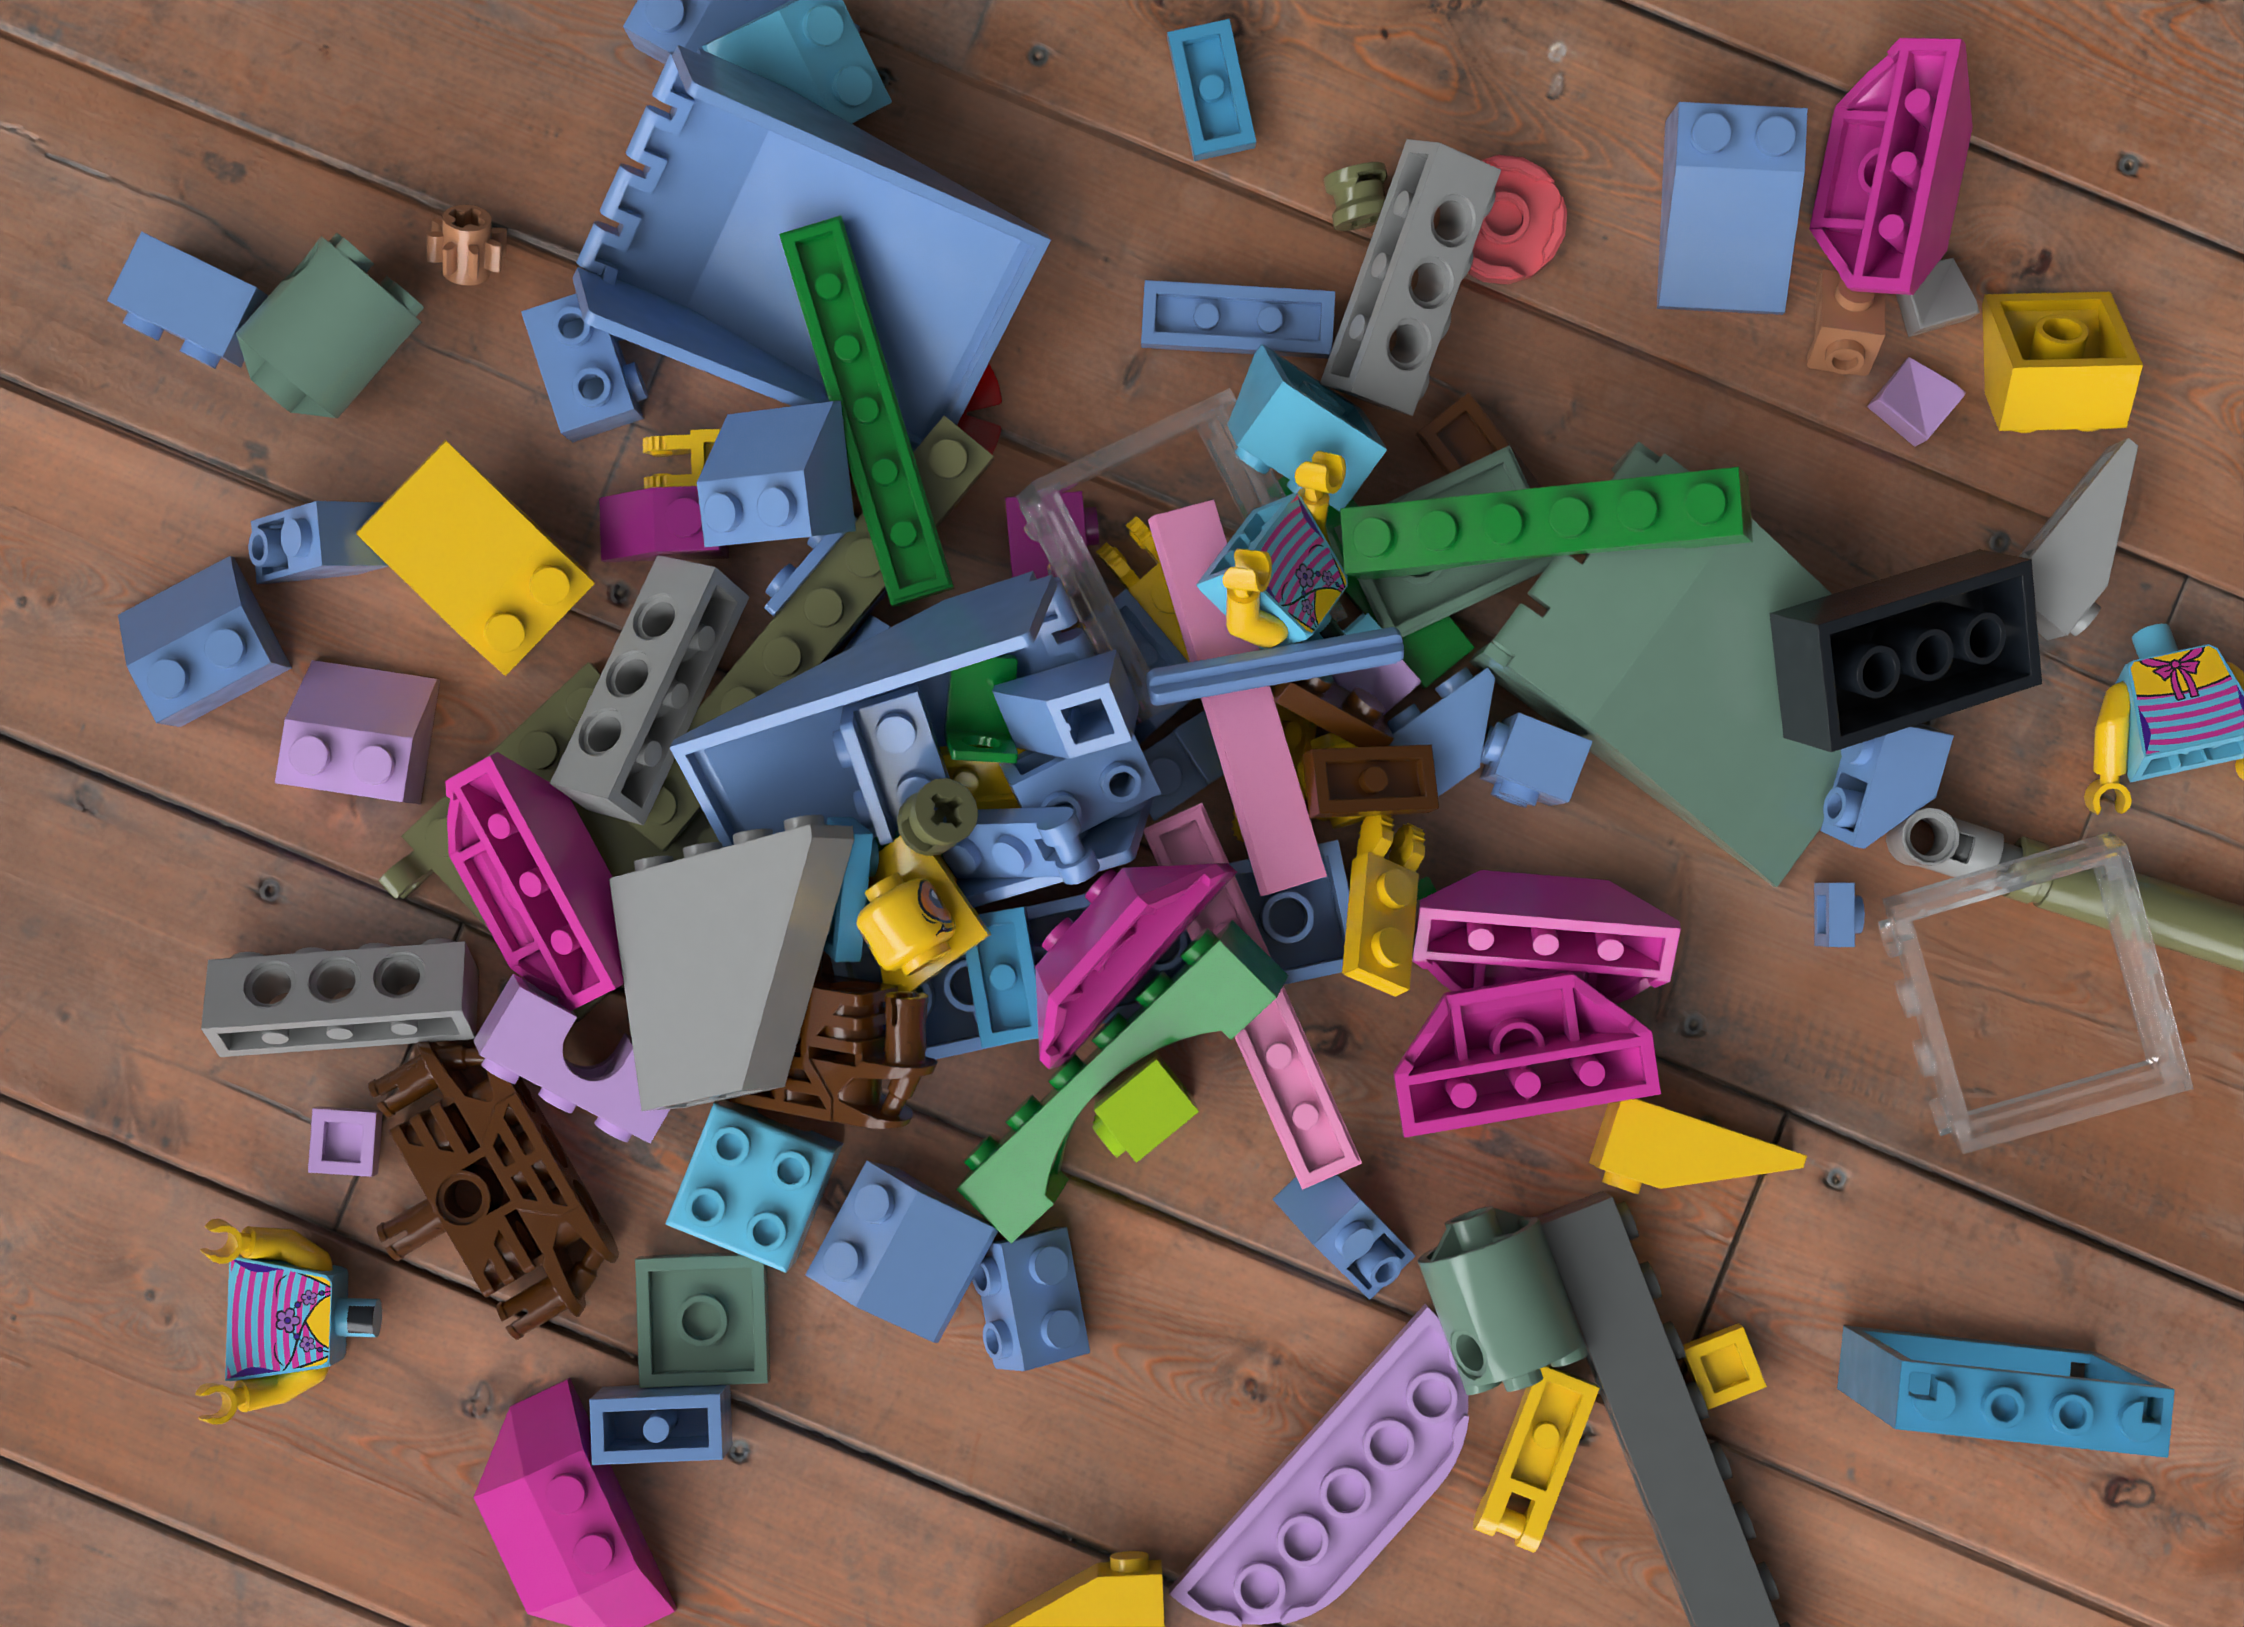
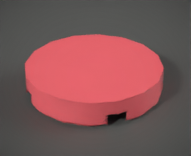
(1522, 225)

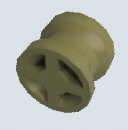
(1357, 195)
(924, 827)

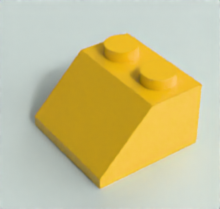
(2058, 362)

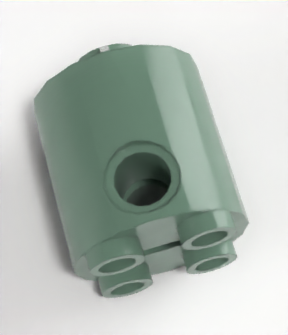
(326, 330)
(1500, 1300)

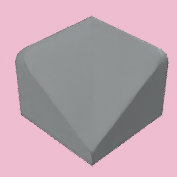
(1939, 300)

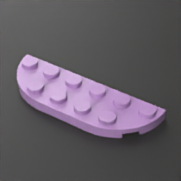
(1338, 1489)

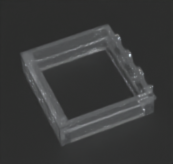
(1070, 558)
(2157, 1077)

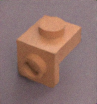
(1846, 327)

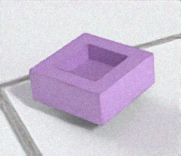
(345, 1141)

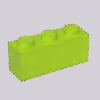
(1142, 1108)

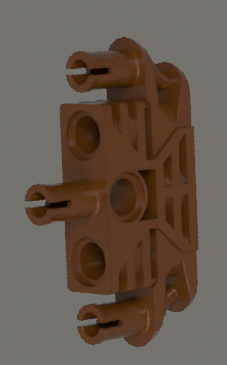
(848, 1053)
(545, 1191)

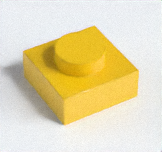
(1723, 1366)

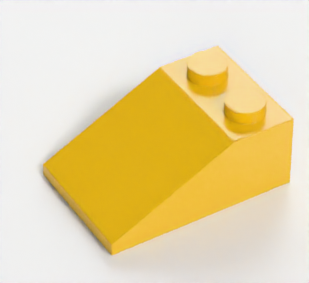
(475, 557)

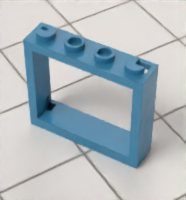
(2004, 1391)

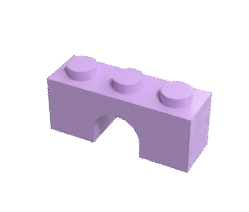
(527, 1040)

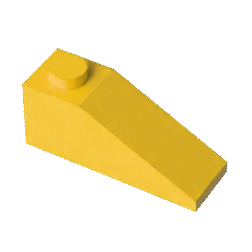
(1673, 1149)
(1104, 1595)

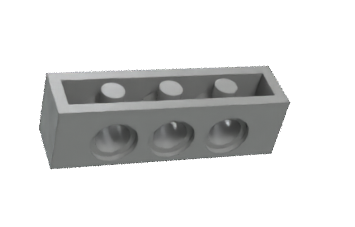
(1403, 241)
(650, 689)
(309, 1019)

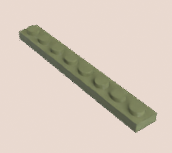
(819, 614)

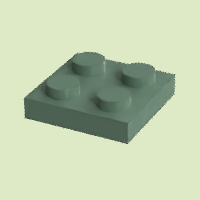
(702, 1320)

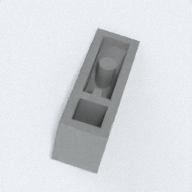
(2079, 543)

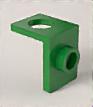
(974, 714)

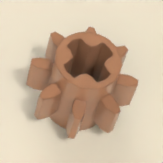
(466, 245)

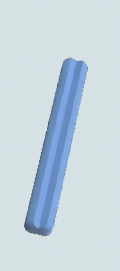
(1274, 666)

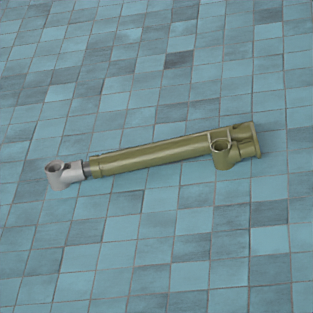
(2176, 915)

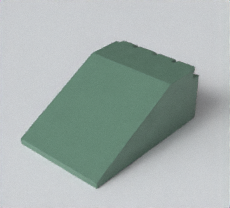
(1677, 680)

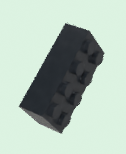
(1906, 649)

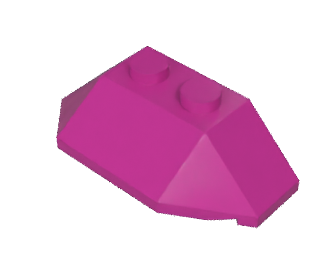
(1895, 167)
(535, 879)
(1536, 925)
(1114, 946)
(1521, 1055)
(566, 1521)

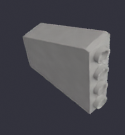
(725, 958)

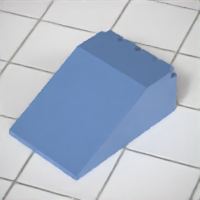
(704, 264)
(779, 752)

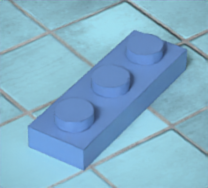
(1237, 319)

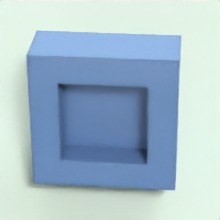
(1837, 914)

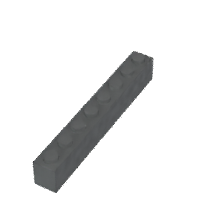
(1658, 1417)

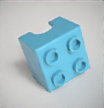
(753, 1185)

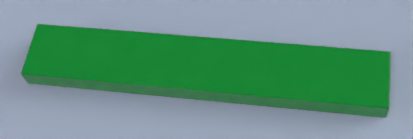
(872, 419)

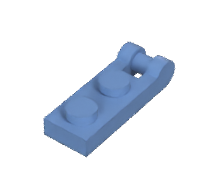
(1024, 846)

